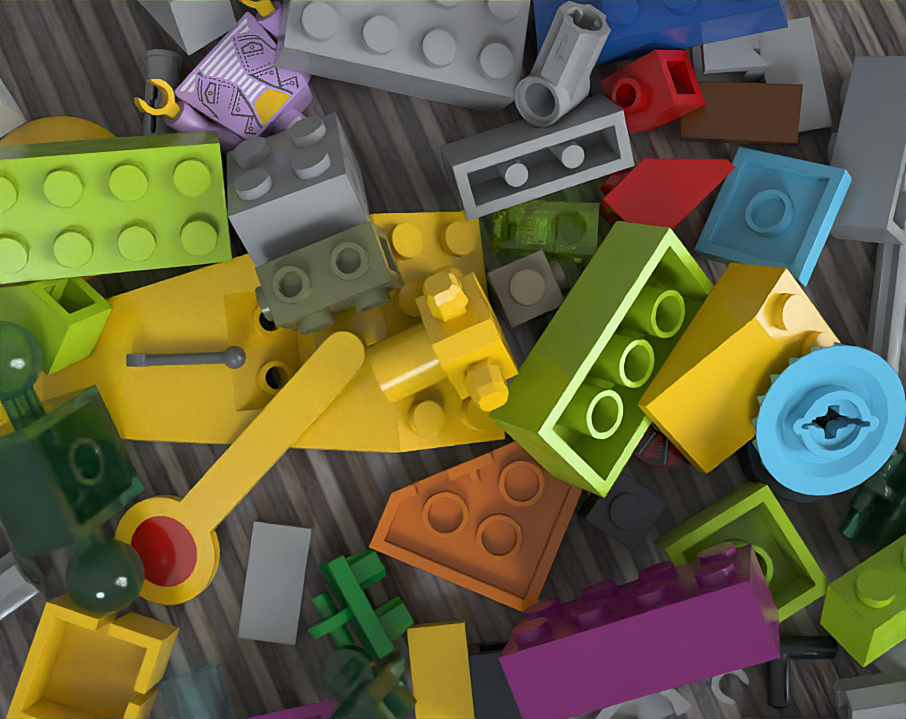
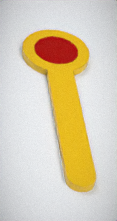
(179, 533)

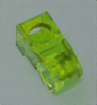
(555, 227)

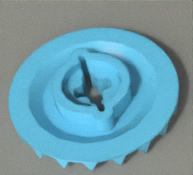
(851, 447)

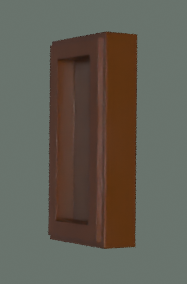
(745, 114)

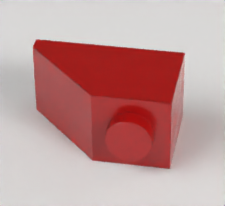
(660, 190)

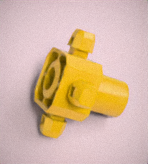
(453, 341)

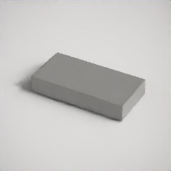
(796, 61)
(275, 582)

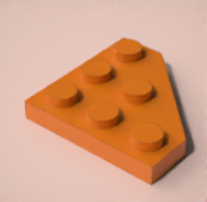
(482, 524)

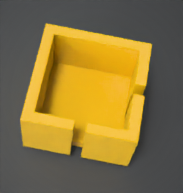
(92, 665)

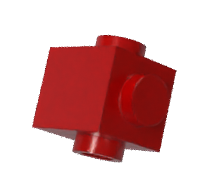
(655, 90)

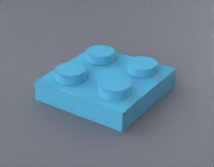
(774, 213)

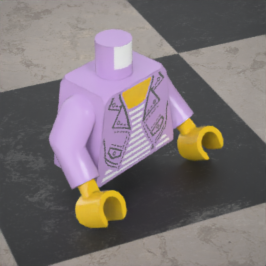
(237, 85)

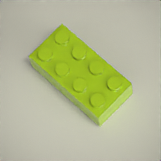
(111, 206)
(599, 355)

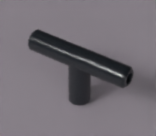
(794, 649)

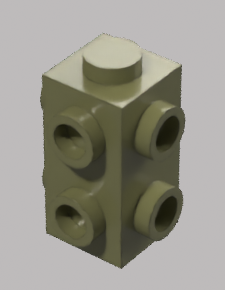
(328, 278)

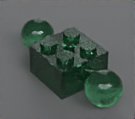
(65, 478)

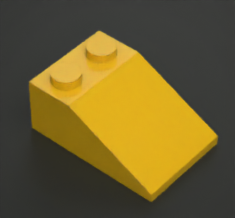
(726, 360)

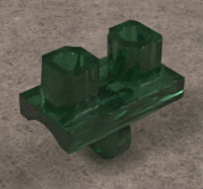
(879, 506)
(365, 693)

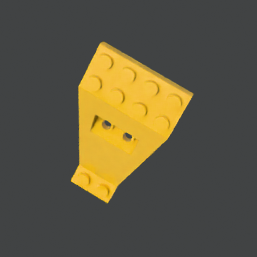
(220, 310)

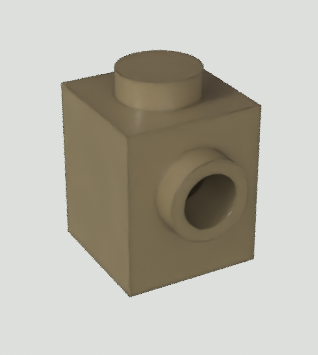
(527, 290)

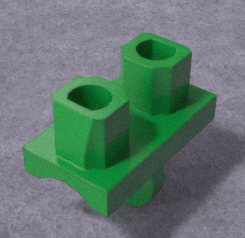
(372, 627)

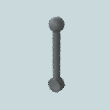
(232, 357)

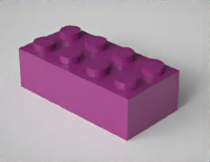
(642, 635)

